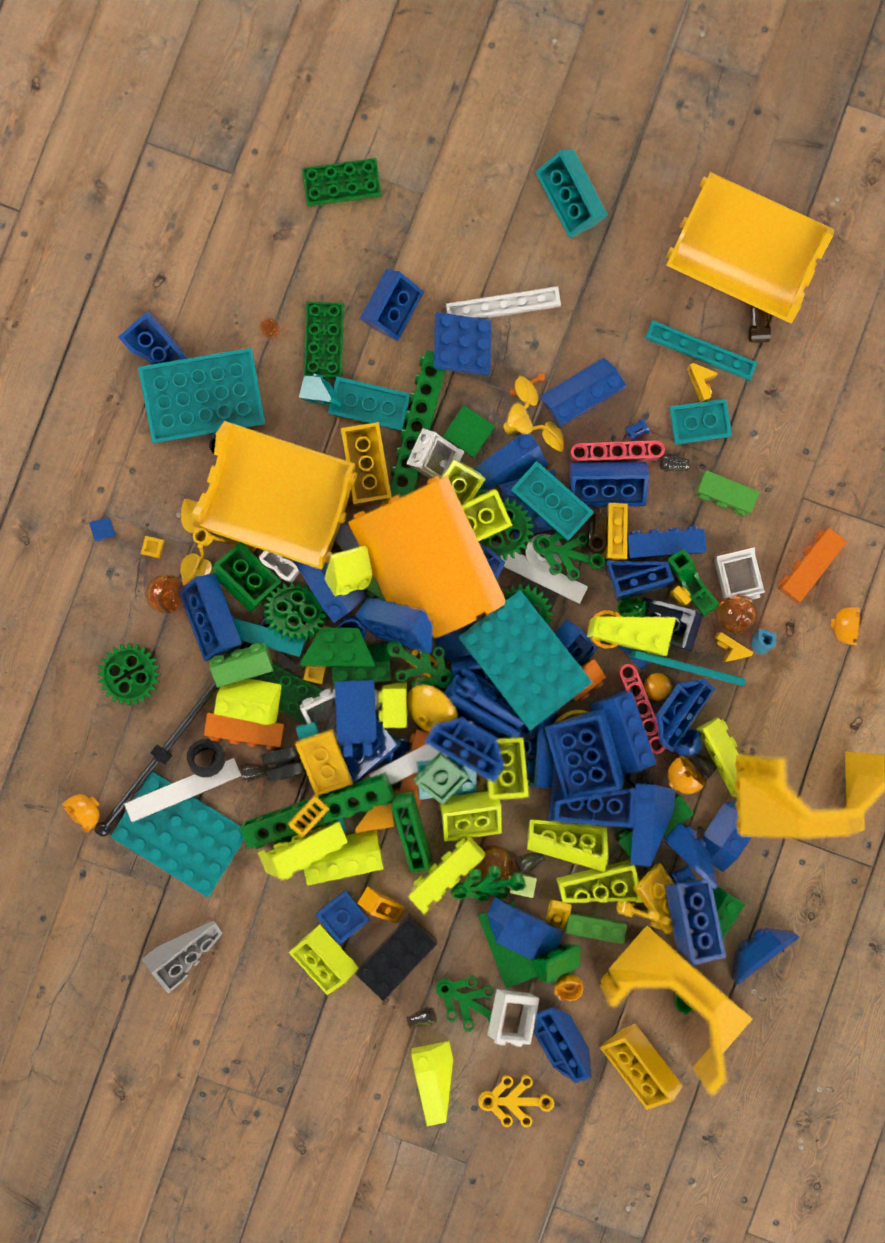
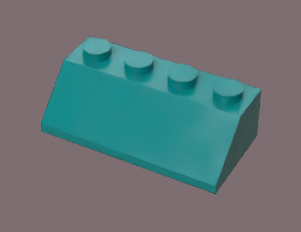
(571, 192)

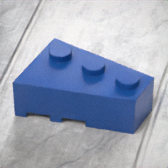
(637, 578)

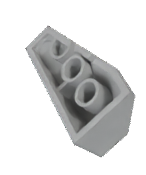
(176, 957)

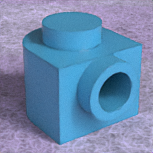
(763, 641)

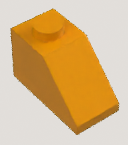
(377, 818)
(380, 905)

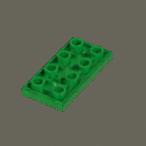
(341, 182)
(324, 339)
(293, 691)
(512, 966)

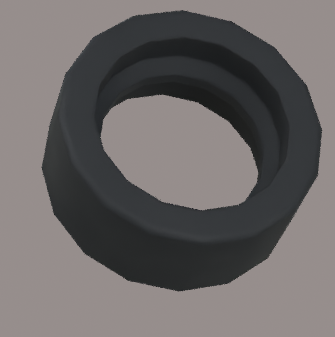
(211, 770)

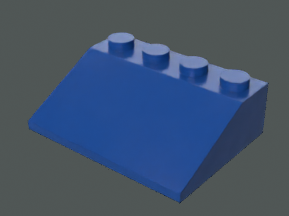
(585, 755)

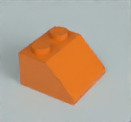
(595, 674)

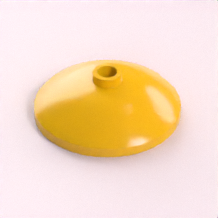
(429, 707)

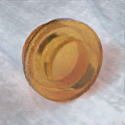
(269, 328)

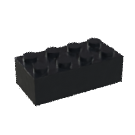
(396, 957)

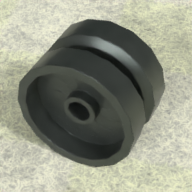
(285, 763)

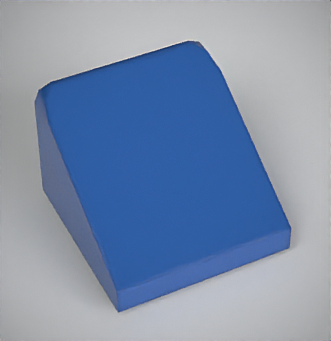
(102, 529)

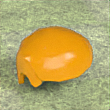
(658, 687)
(568, 987)

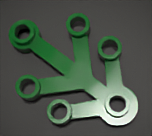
(565, 553)
(423, 666)
(486, 886)
(465, 999)

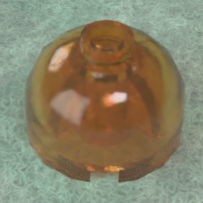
(163, 593)
(737, 614)
(498, 857)

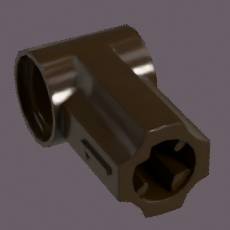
(759, 330)
(597, 531)

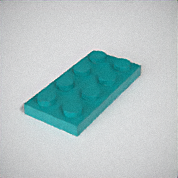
(370, 404)
(552, 501)

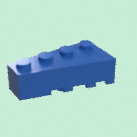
(604, 809)

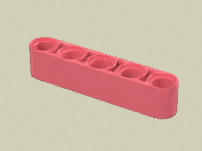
(625, 447)
(641, 697)

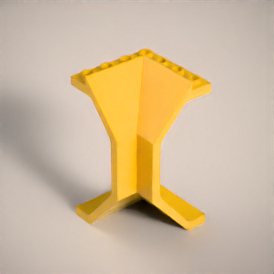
(772, 810)
(655, 964)

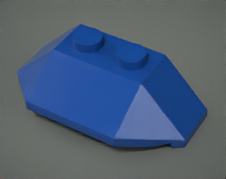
(681, 711)
(468, 746)
(723, 838)
(522, 930)
(759, 950)
(563, 1044)

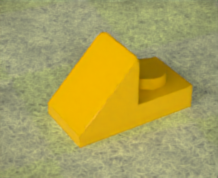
(698, 377)
(736, 650)
(558, 913)

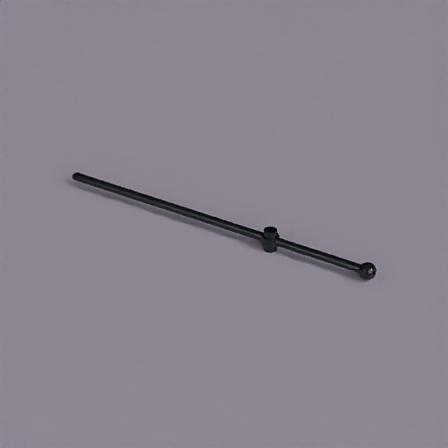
(161, 753)

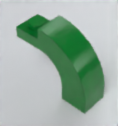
(685, 574)

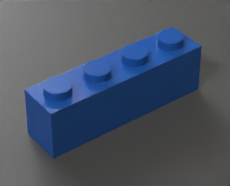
(665, 543)

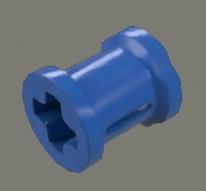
(643, 429)
(683, 875)

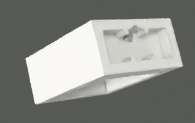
(527, 1020)

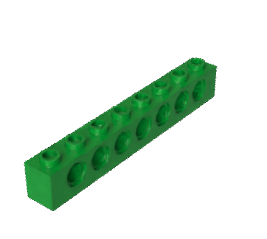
(412, 416)
(379, 784)

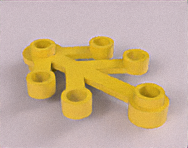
(628, 910)
(512, 1101)

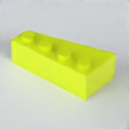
(638, 633)
(570, 842)
(300, 852)
(446, 873)
(598, 886)

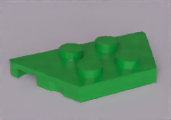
(338, 649)

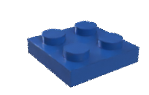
(342, 917)

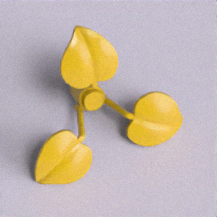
(519, 420)
(193, 564)

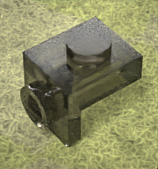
(285, 662)

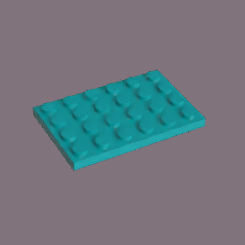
(200, 394)
(525, 660)
(183, 839)

